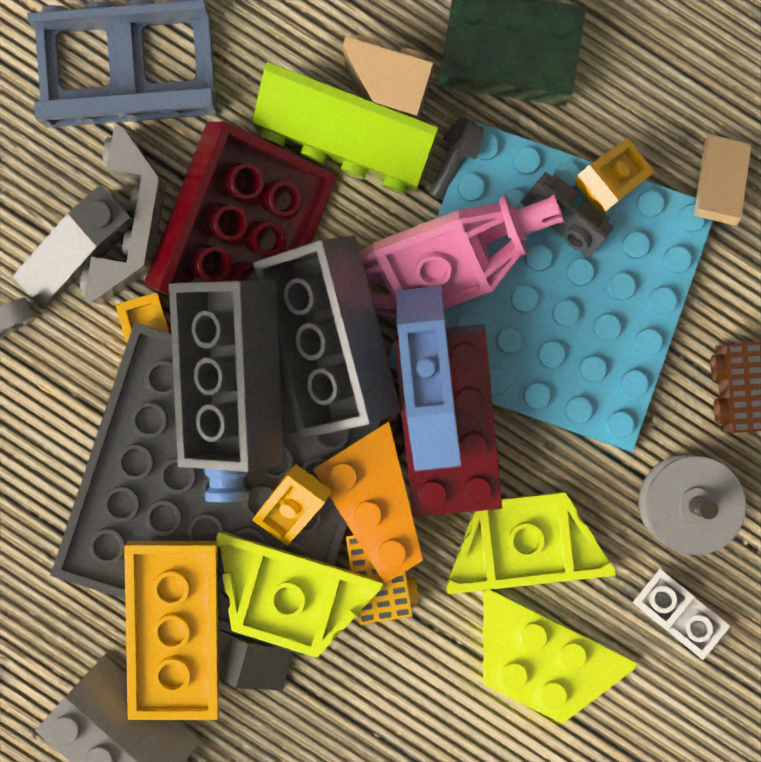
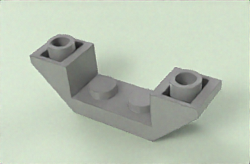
(109, 277)

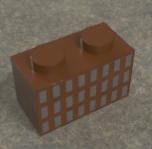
(739, 386)

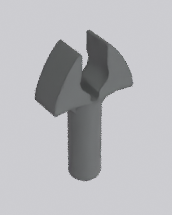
(464, 141)

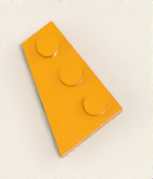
(374, 501)

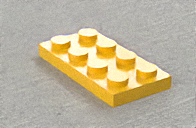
(172, 630)

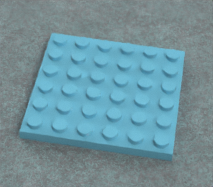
(574, 332)

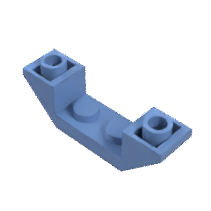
(427, 378)

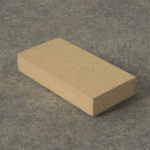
(722, 180)

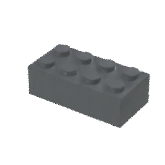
(329, 338)
(226, 375)

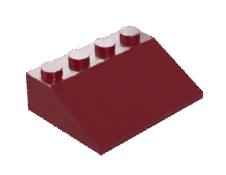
(238, 208)

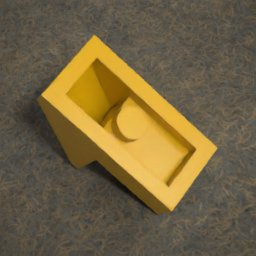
(613, 175)
(292, 504)

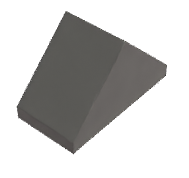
(251, 663)

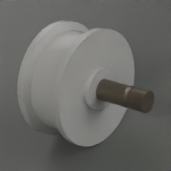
(692, 504)

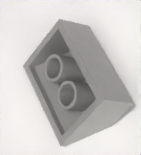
(95, 726)

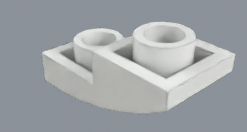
(681, 614)

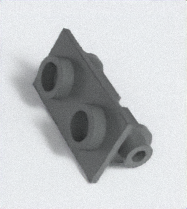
(582, 228)

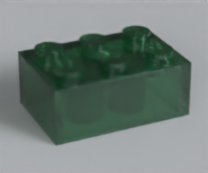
(513, 49)

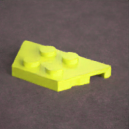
(527, 544)
(289, 596)
(544, 660)

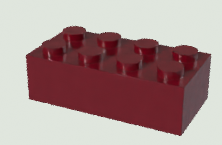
(477, 481)

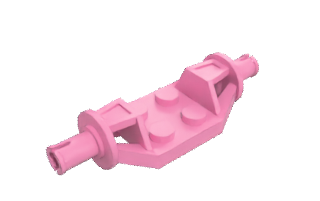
(454, 252)

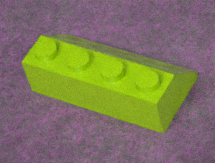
(343, 129)

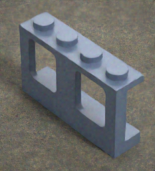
(129, 93)

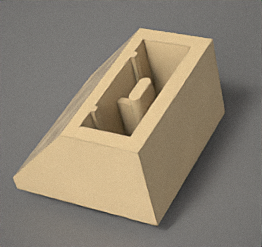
(388, 76)

